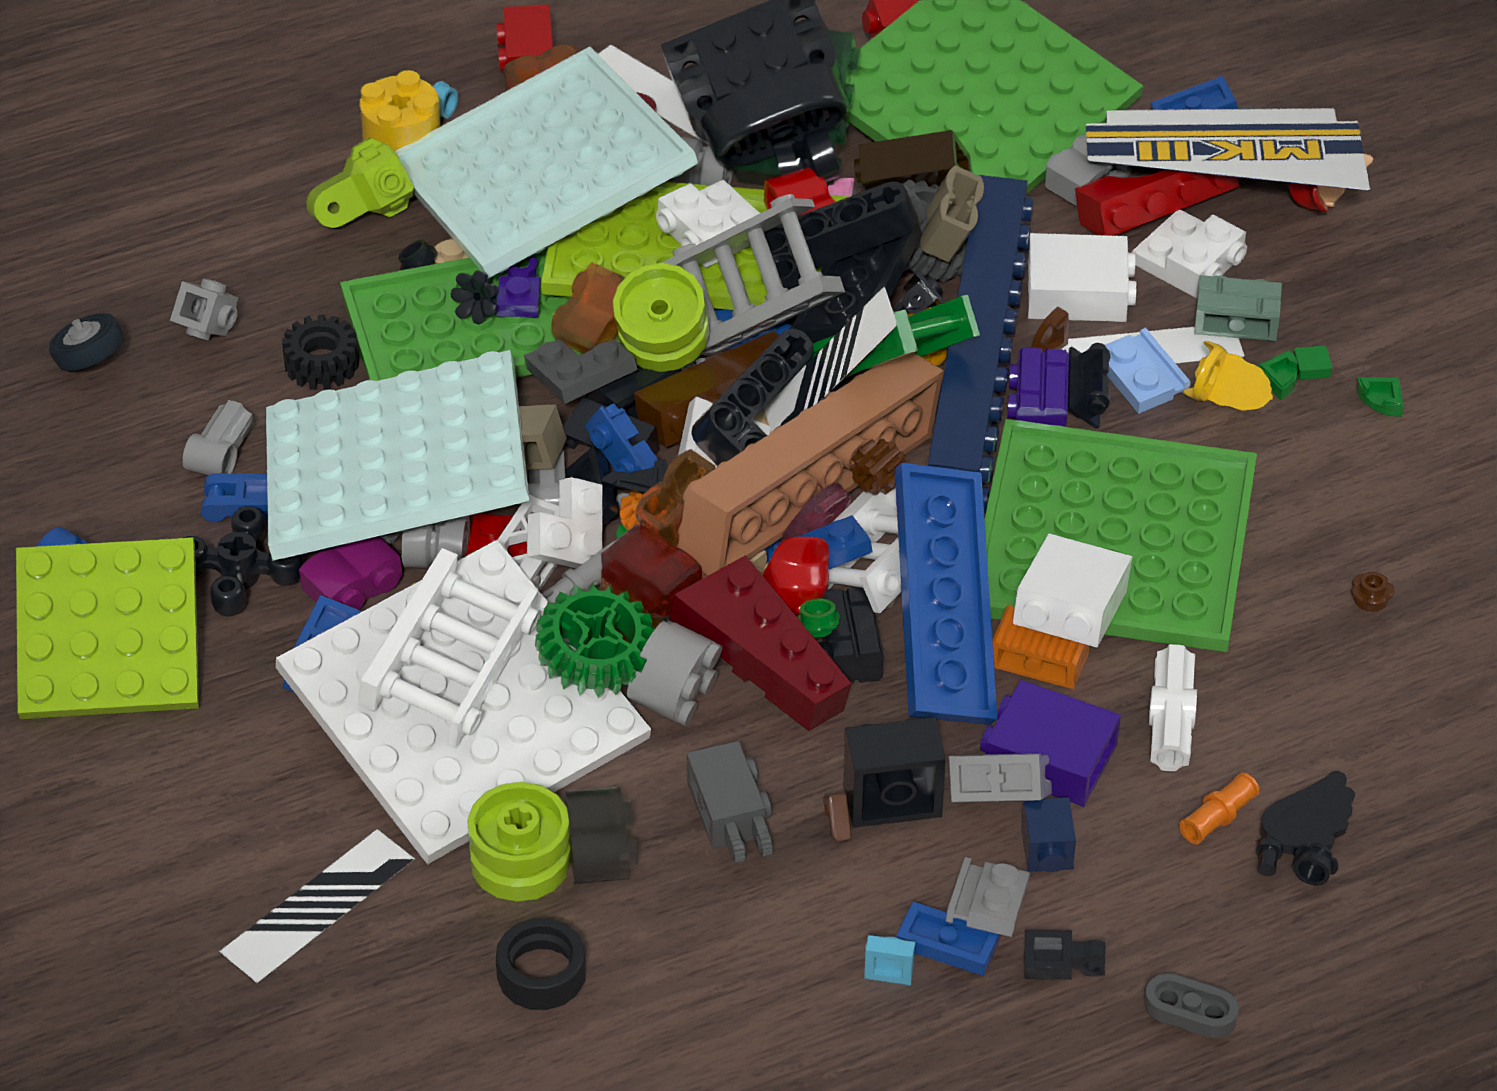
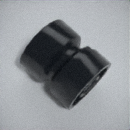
(812, 152)

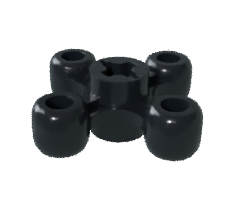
(242, 562)

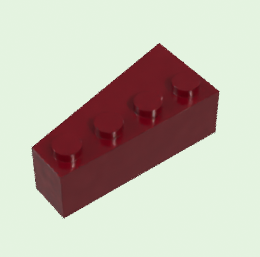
(764, 642)

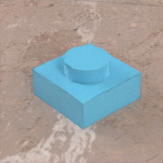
(889, 960)

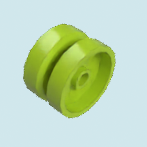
(661, 316)
(519, 841)

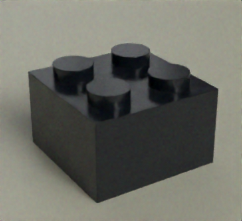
(894, 772)

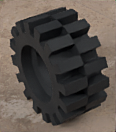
(318, 336)

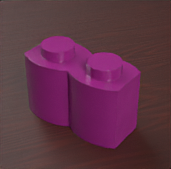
(352, 572)

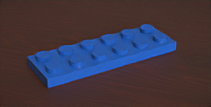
(945, 594)

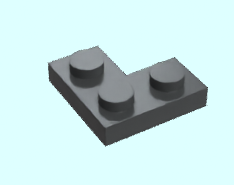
(574, 375)

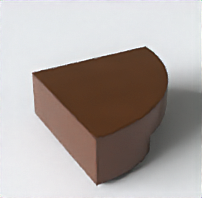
(1052, 331)
(837, 810)

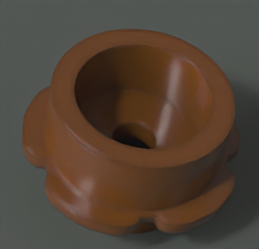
(1371, 591)

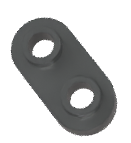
(1192, 1005)

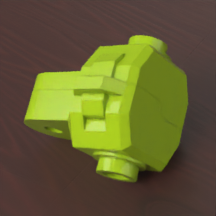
(369, 182)

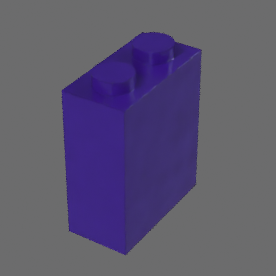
(1067, 730)

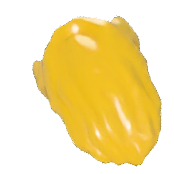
(1230, 381)

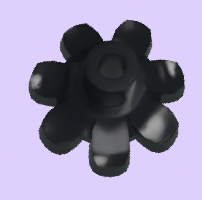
(475, 296)

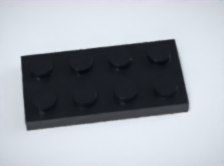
(862, 279)

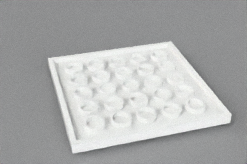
(402, 752)

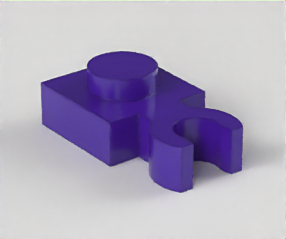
(519, 291)

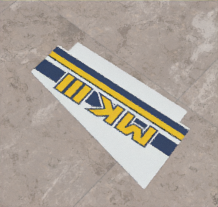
(1245, 143)

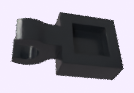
(1053, 955)

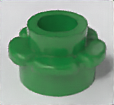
(819, 616)

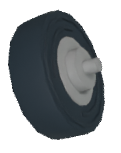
(86, 341)

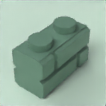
(1238, 308)

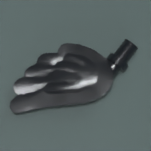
(1304, 818)

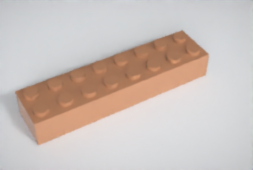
(762, 489)

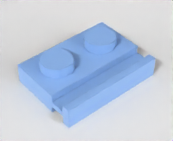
(1144, 371)

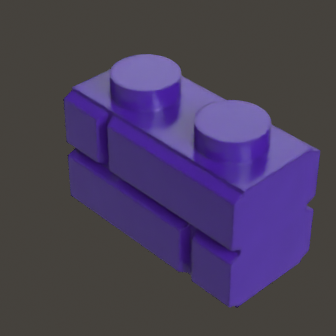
(1040, 386)

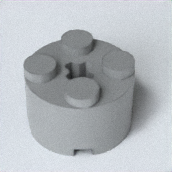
(675, 672)

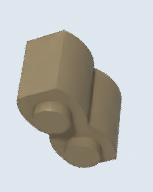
(952, 214)

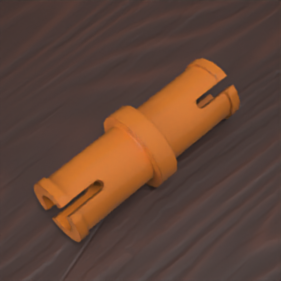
(1219, 808)

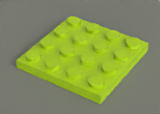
(106, 628)

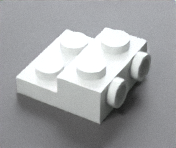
(699, 215)
(1190, 248)

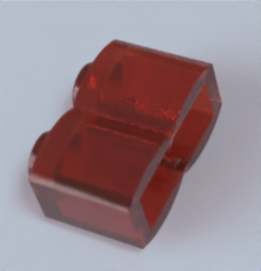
(649, 569)

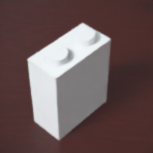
(1080, 276)
(1072, 590)

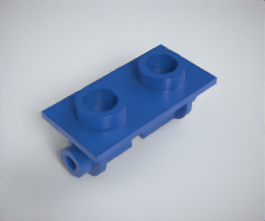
(611, 431)

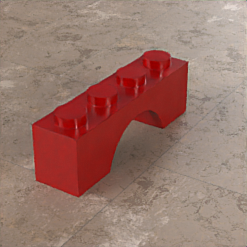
(1124, 203)

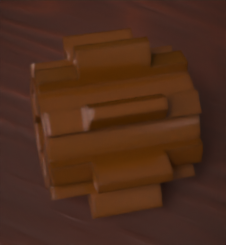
(875, 466)

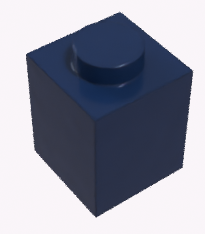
(1048, 834)

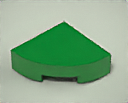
(1282, 373)
(1381, 394)

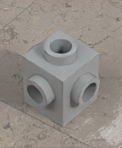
(205, 309)

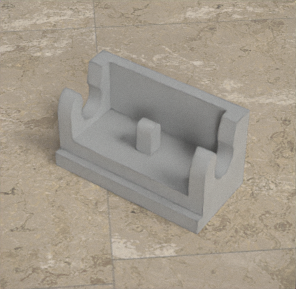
(999, 777)

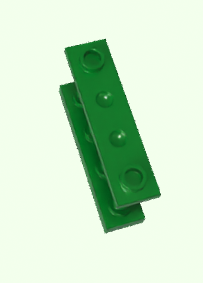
(919, 333)

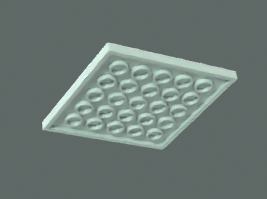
(542, 161)
(394, 454)

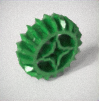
(585, 619)

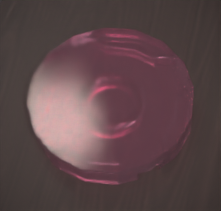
(819, 511)

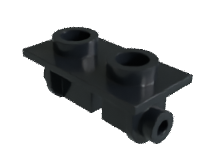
(920, 294)
(1088, 383)

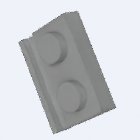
(988, 896)

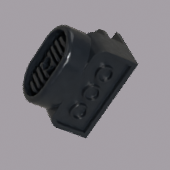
(758, 79)

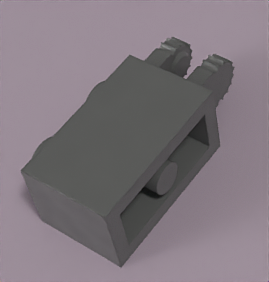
(729, 799)

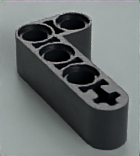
(845, 228)
(728, 424)

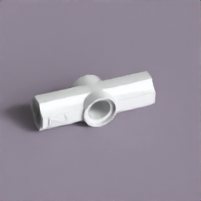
(1172, 708)

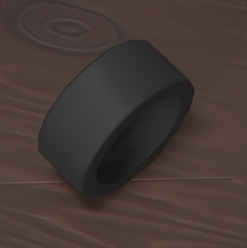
(548, 992)

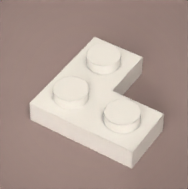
(574, 533)

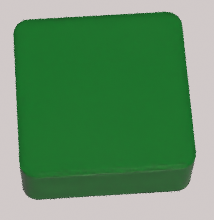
(1313, 362)

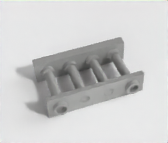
(780, 302)

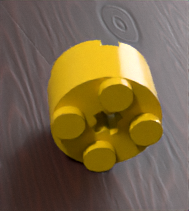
(399, 109)

